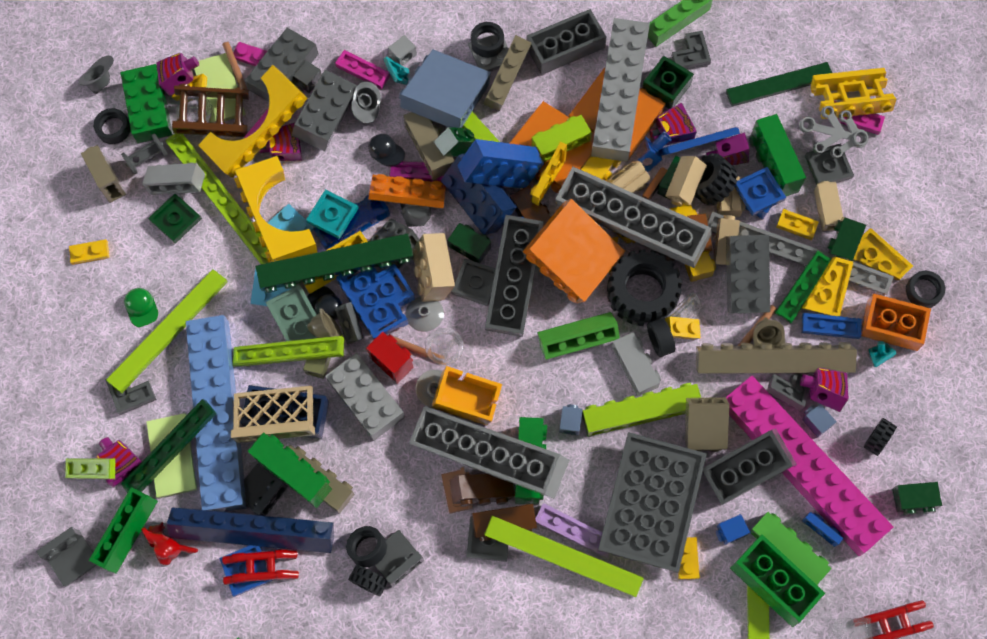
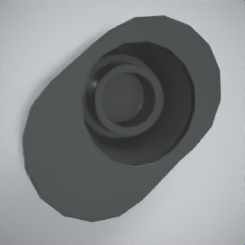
(98, 75)
(366, 102)
(415, 215)

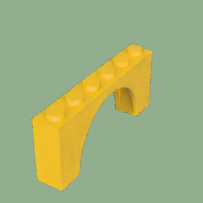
(284, 101)
(255, 183)

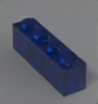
(368, 214)

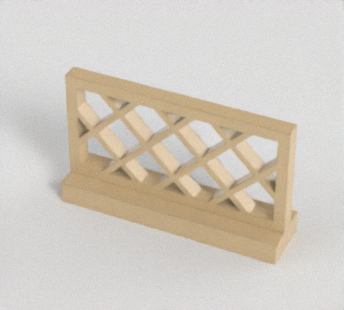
(280, 430)

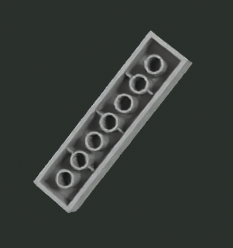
(620, 90)
(636, 217)
(490, 452)

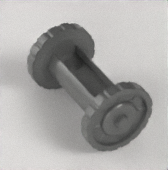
(145, 154)

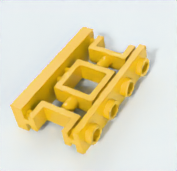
(851, 82)

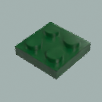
(175, 218)

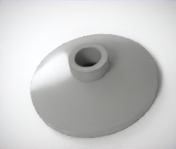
(427, 321)
(424, 384)

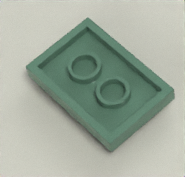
(292, 314)

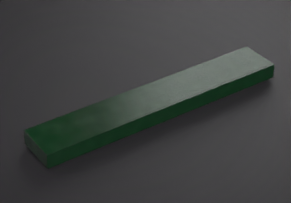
(775, 85)
(169, 447)

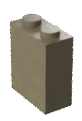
(103, 173)
(707, 424)

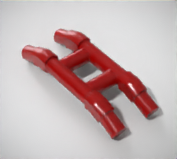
(250, 574)
(901, 613)

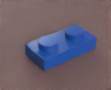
(828, 533)

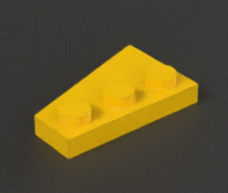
(831, 288)

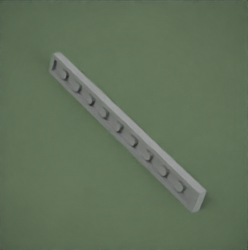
(802, 254)

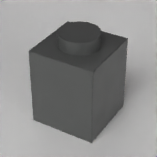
(307, 77)

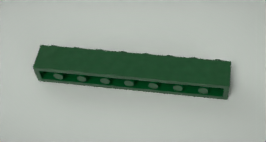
(334, 262)

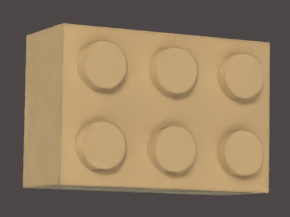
(433, 267)

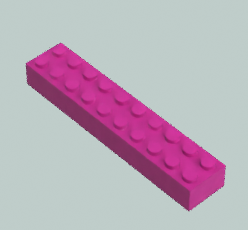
(815, 473)

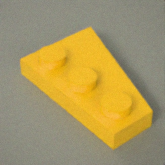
(549, 174)
(881, 256)

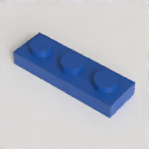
(831, 326)

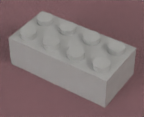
(365, 396)

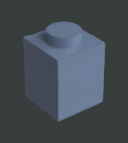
(818, 419)
(570, 420)

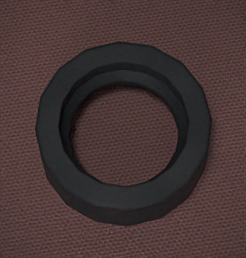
(487, 27)
(117, 137)
(934, 278)
(661, 337)
(357, 537)

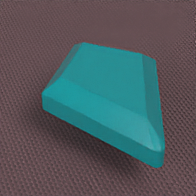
(397, 71)
(881, 353)

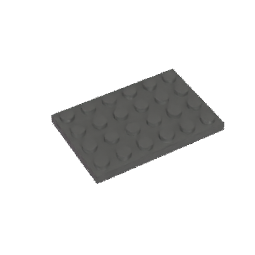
(652, 502)

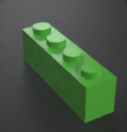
(676, 19)
(578, 335)
(794, 549)

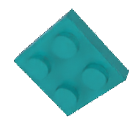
(332, 214)

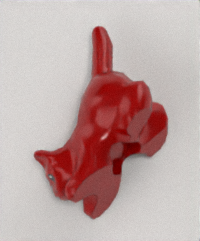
(164, 547)

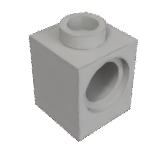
(402, 50)

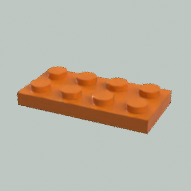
(407, 191)

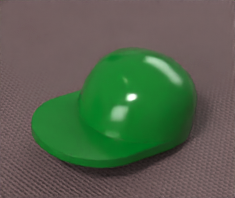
(140, 307)

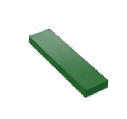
(802, 287)

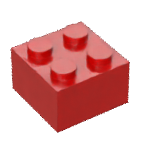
(390, 357)

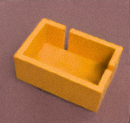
(466, 397)

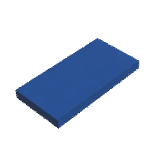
(699, 141)

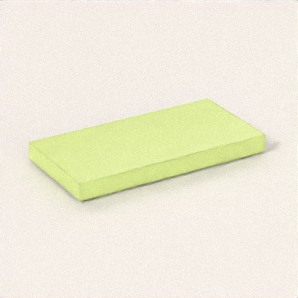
(219, 75)
(179, 474)

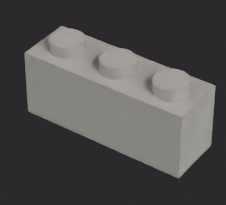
(173, 179)
(636, 364)

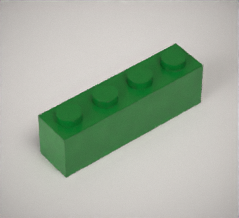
(123, 530)

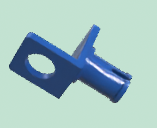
(653, 150)

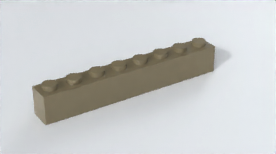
(775, 359)

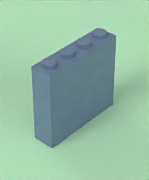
(444, 89)

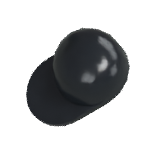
(385, 150)
(325, 299)

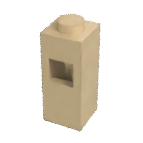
(685, 180)
(828, 204)
(726, 227)

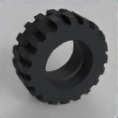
(646, 264)

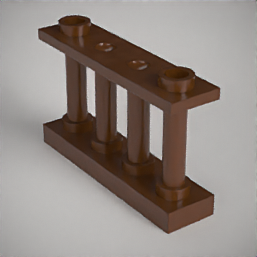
(201, 126)

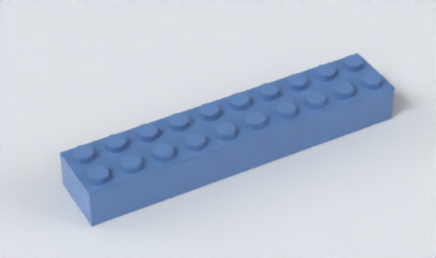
(214, 381)

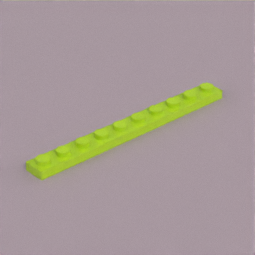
(220, 197)

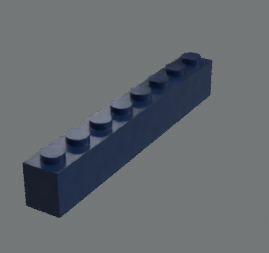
(250, 530)

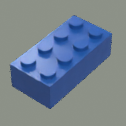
(500, 164)

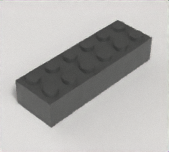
(512, 278)

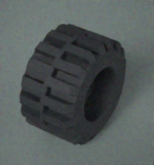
(716, 180)

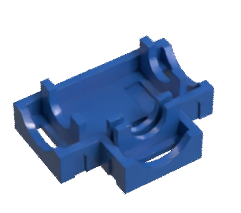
(378, 298)

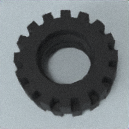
(880, 436)
(368, 580)

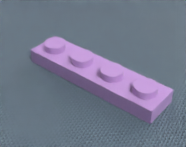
(570, 528)

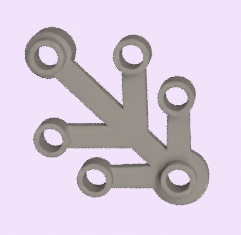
(836, 132)

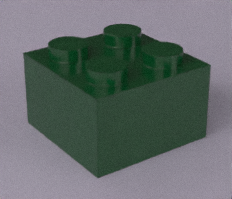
(668, 81)

